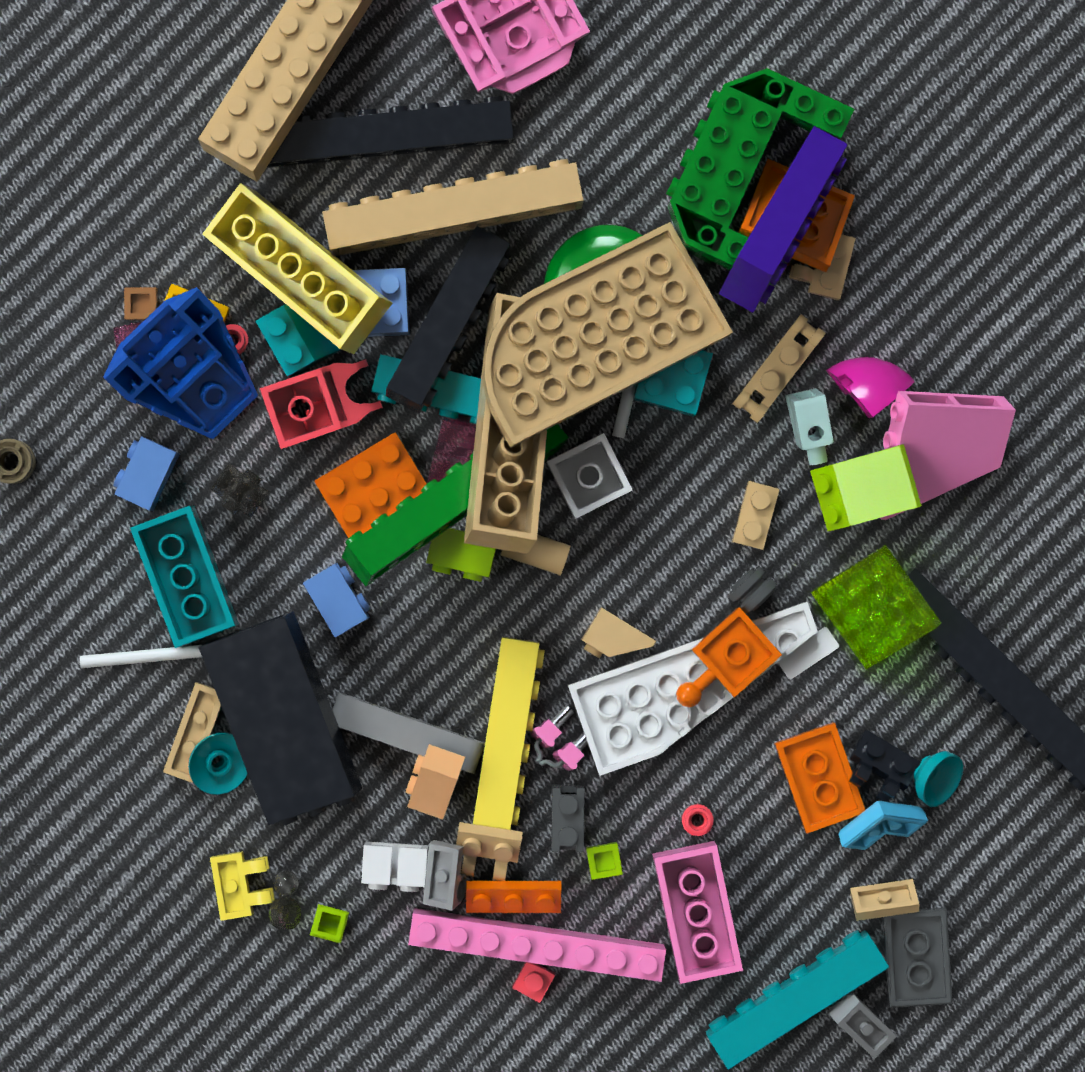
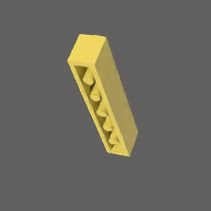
(506, 733)

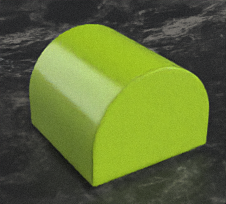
(329, 923)

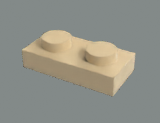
(755, 515)
(884, 899)

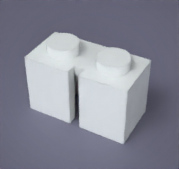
(394, 864)

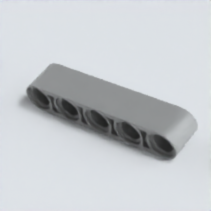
(402, 730)

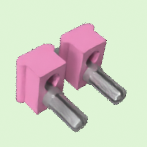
(546, 734)

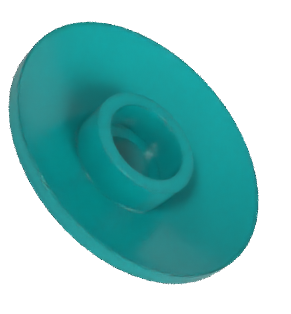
(218, 777)

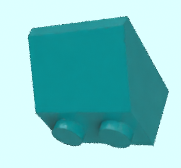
(294, 340)

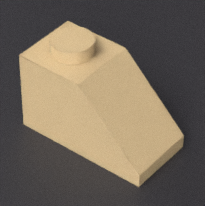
(613, 636)

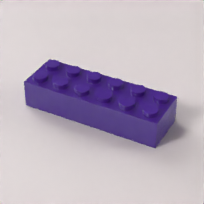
(785, 220)

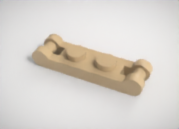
(778, 368)

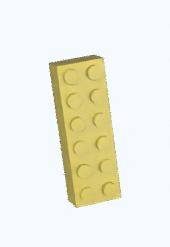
(297, 269)

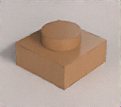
(140, 302)

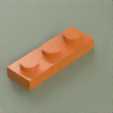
(513, 896)

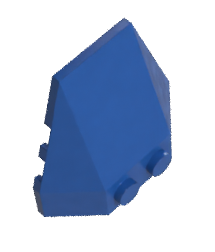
(184, 366)

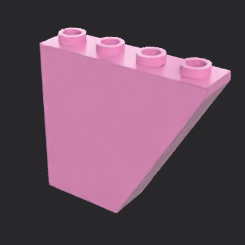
(949, 437)

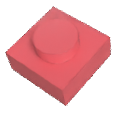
(533, 981)

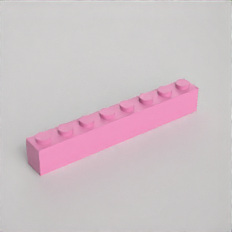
(537, 944)

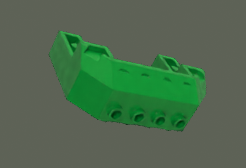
(729, 154)

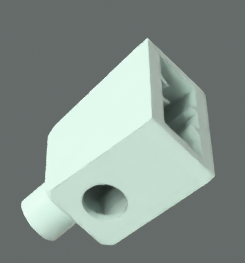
(806, 411)

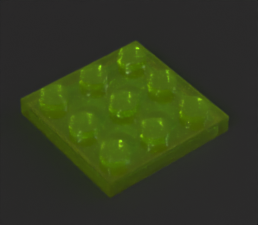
(876, 607)

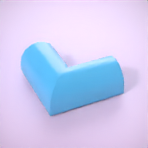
(879, 820)

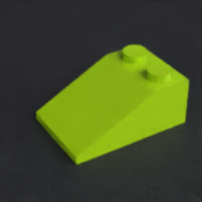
(865, 488)

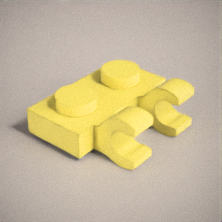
(233, 886)

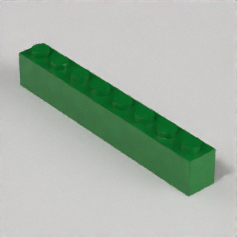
(420, 519)

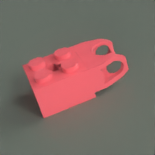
(327, 401)

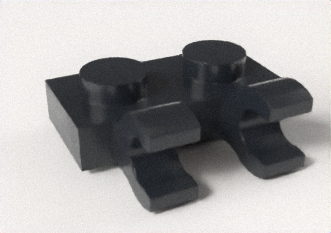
(884, 760)

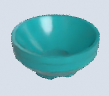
(938, 777)

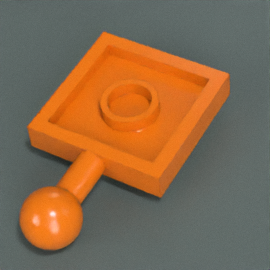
(733, 654)

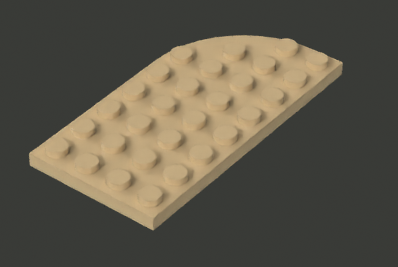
(597, 333)

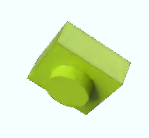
(604, 860)

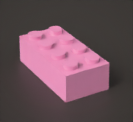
(697, 912)

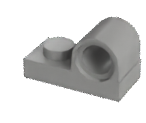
(443, 881)
(861, 1024)

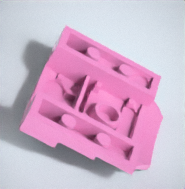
(511, 40)

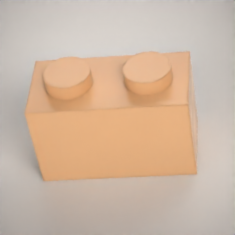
(435, 781)

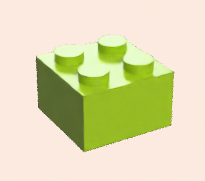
(451, 552)

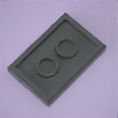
(918, 958)

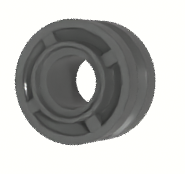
(752, 590)

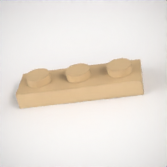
(195, 726)

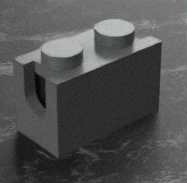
(567, 818)

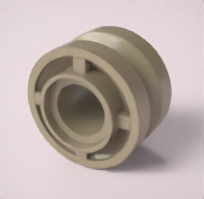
(26, 462)

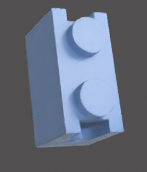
(146, 473)
(337, 599)

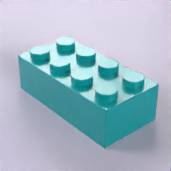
(184, 576)

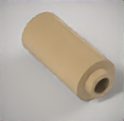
(545, 555)

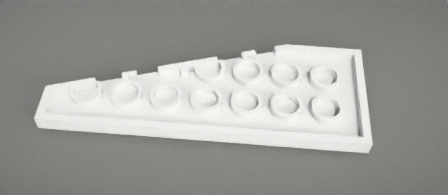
(635, 707)

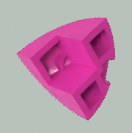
(870, 382)

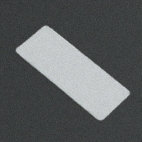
(809, 653)

